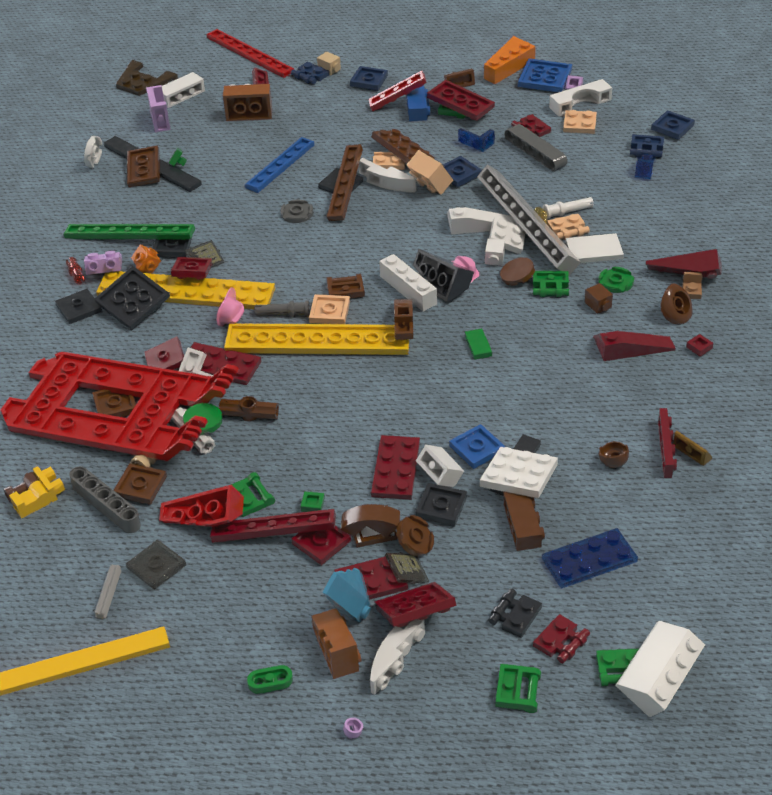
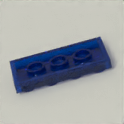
(589, 558)

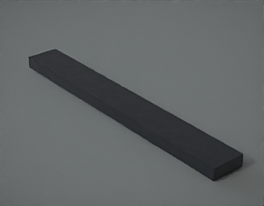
(167, 170)

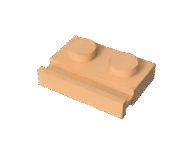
(387, 160)

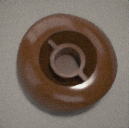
(676, 305)

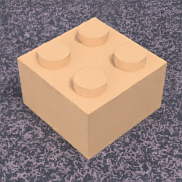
(429, 172)

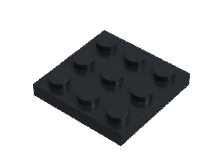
(132, 298)

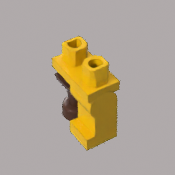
(34, 491)

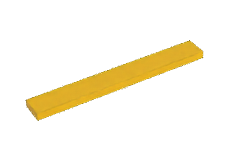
(83, 660)

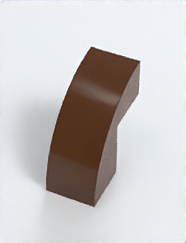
(376, 517)

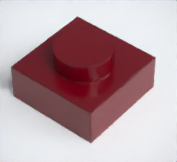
(699, 345)

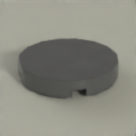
(296, 211)

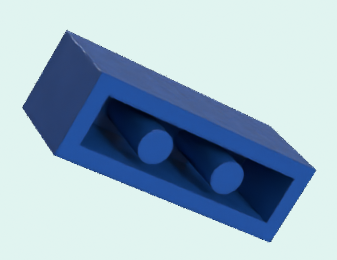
(418, 104)

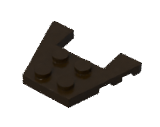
(136, 82)

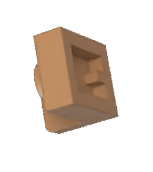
(692, 284)

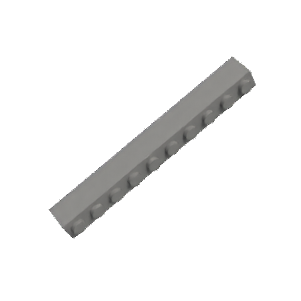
(529, 220)

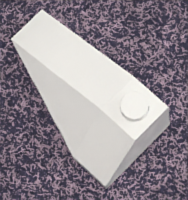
(473, 220)

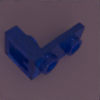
(475, 141)
(644, 166)

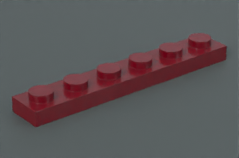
(274, 525)

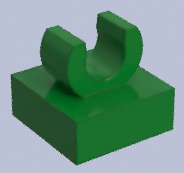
(176, 157)

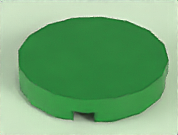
(612, 282)
(208, 411)

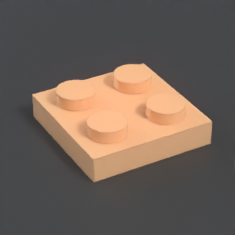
(580, 121)
(329, 309)

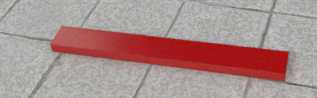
(250, 53)

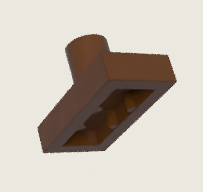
(461, 78)

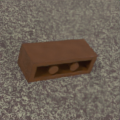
(523, 521)

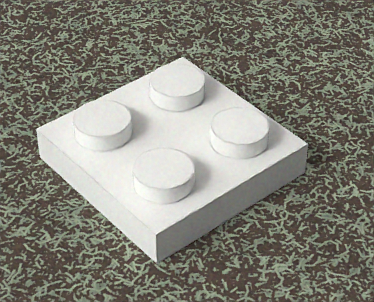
(511, 233)

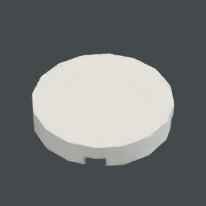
(92, 151)

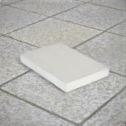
(595, 248)

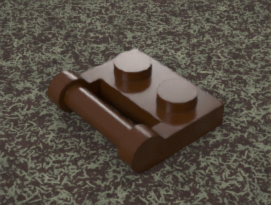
(346, 286)

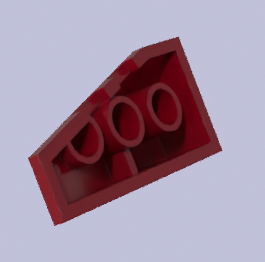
(704, 262)
(629, 344)

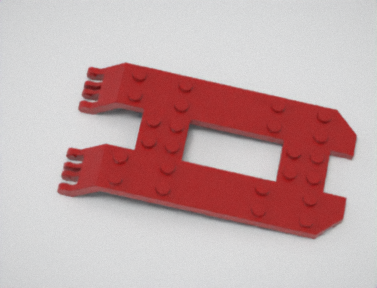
(146, 427)

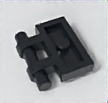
(520, 617)

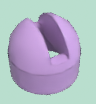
(357, 727)

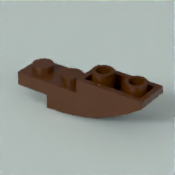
(403, 319)

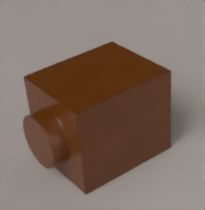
(598, 298)

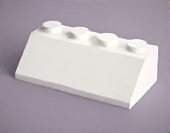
(660, 667)

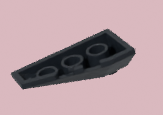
(443, 274)

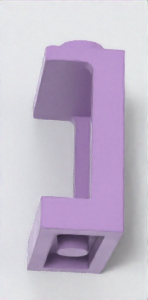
(158, 108)

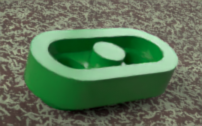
(270, 679)

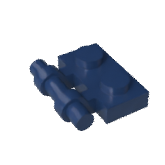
(310, 73)
(647, 145)

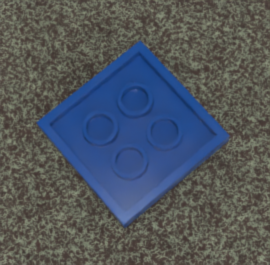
(545, 75)

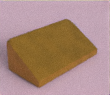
(691, 449)

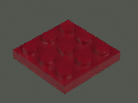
(415, 604)

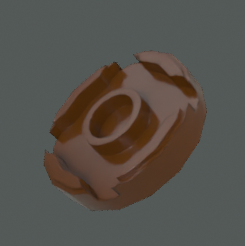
(517, 270)
(415, 536)

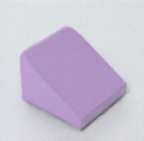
(573, 81)

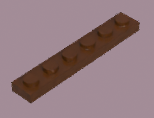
(344, 183)

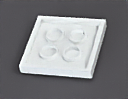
(519, 472)

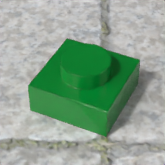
(312, 501)

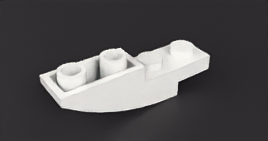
(387, 178)
(391, 652)

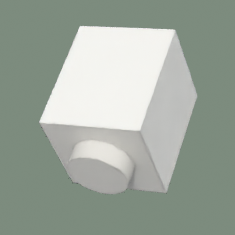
(495, 252)

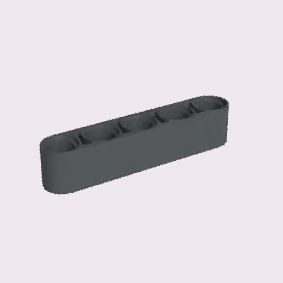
(536, 147)
(105, 499)

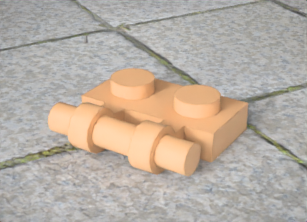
(568, 226)

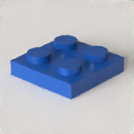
(476, 446)

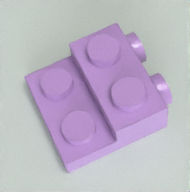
(103, 263)

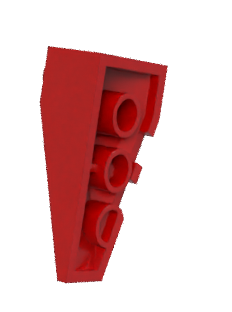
(204, 508)

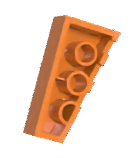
(508, 60)

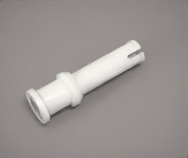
(562, 208)

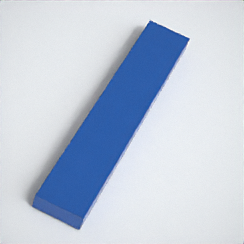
(279, 165)

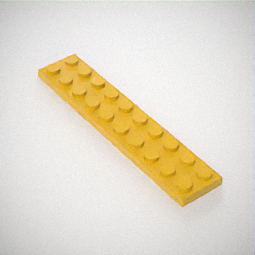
(204, 291)
(315, 339)

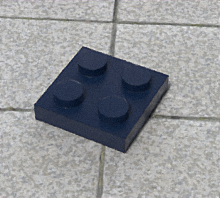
(368, 78)
(672, 124)
(461, 170)

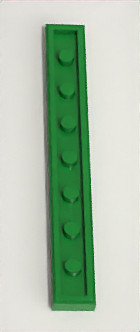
(129, 231)

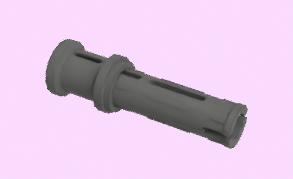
(290, 309)

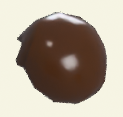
(614, 454)

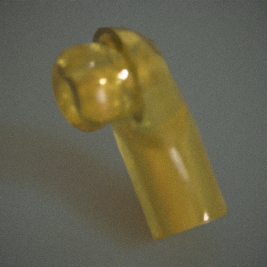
(542, 213)

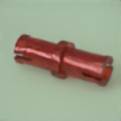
(75, 270)

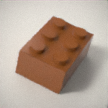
(247, 102)

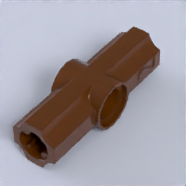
(249, 408)

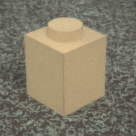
(329, 62)

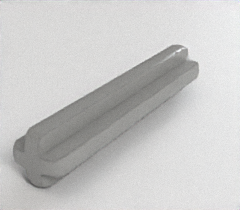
(107, 591)

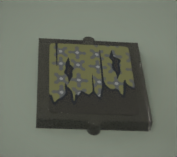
(206, 250)
(407, 568)

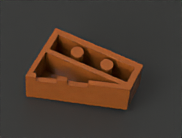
(336, 643)

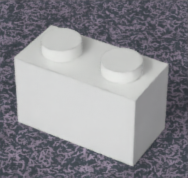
(439, 466)

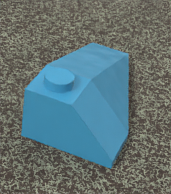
(348, 594)

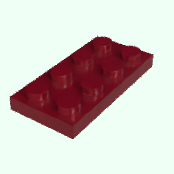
(460, 100)
(219, 357)
(395, 467)

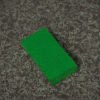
(478, 344)

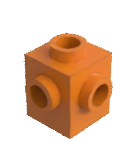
(145, 259)

